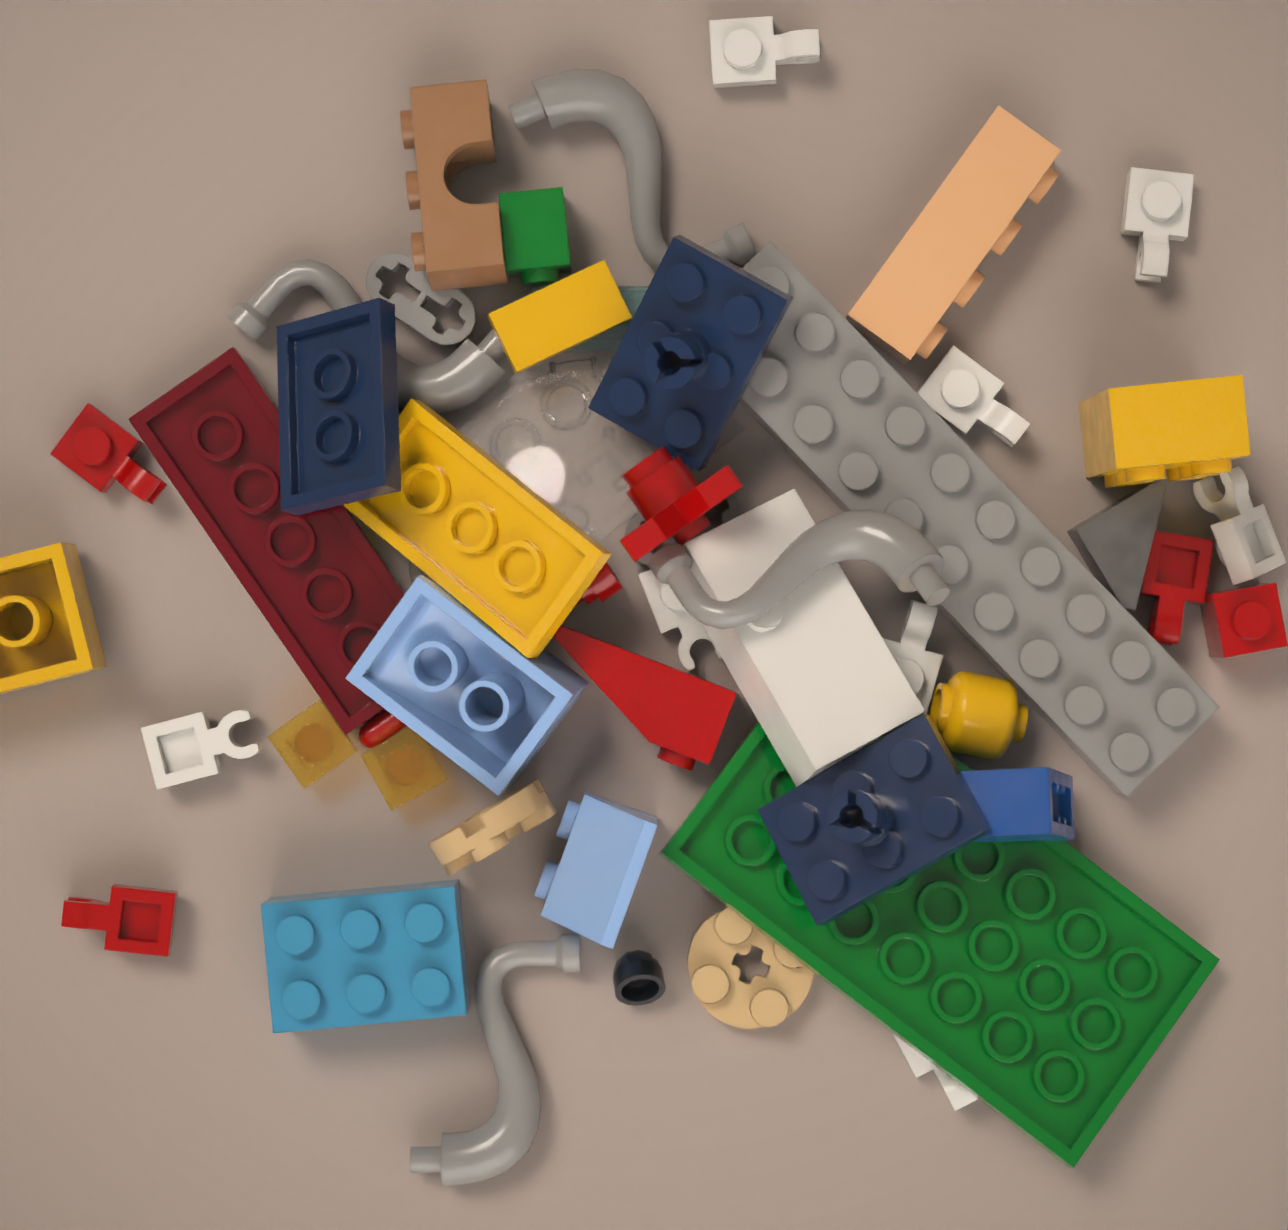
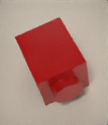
(1243, 620)

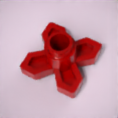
(671, 500)

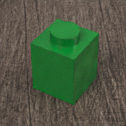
(535, 235)

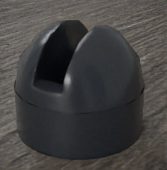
(638, 978)

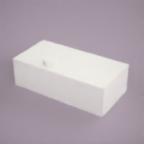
(814, 660)

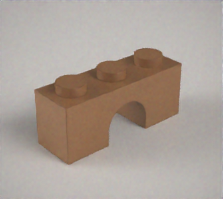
(458, 239)

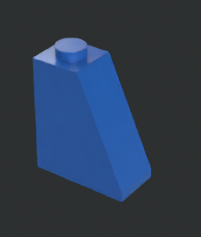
(1024, 803)

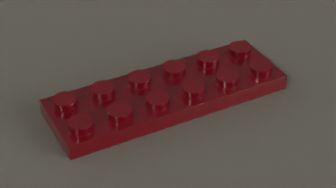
(304, 572)

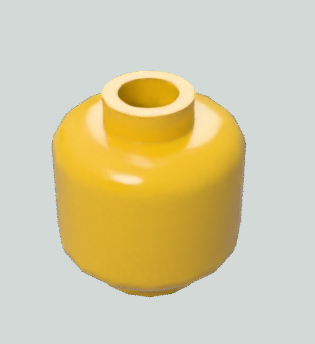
(978, 714)

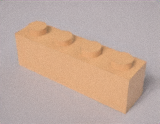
(953, 236)

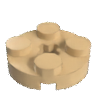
(492, 827)
(716, 980)

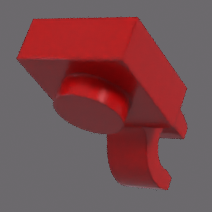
(104, 453)
(1175, 576)
(134, 920)

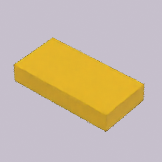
(559, 317)

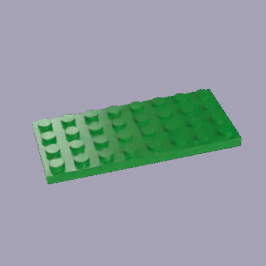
(995, 964)

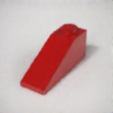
(662, 702)

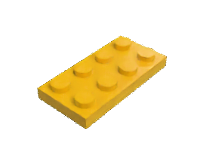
(482, 533)

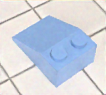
(465, 685)

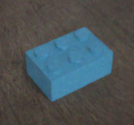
(366, 956)

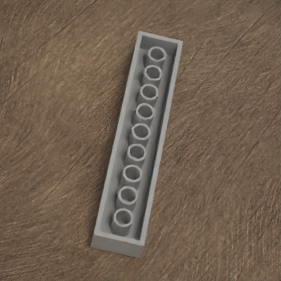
(1007, 574)

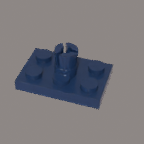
(690, 352)
(338, 407)
(874, 820)

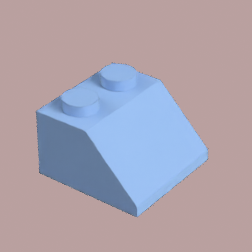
(597, 868)

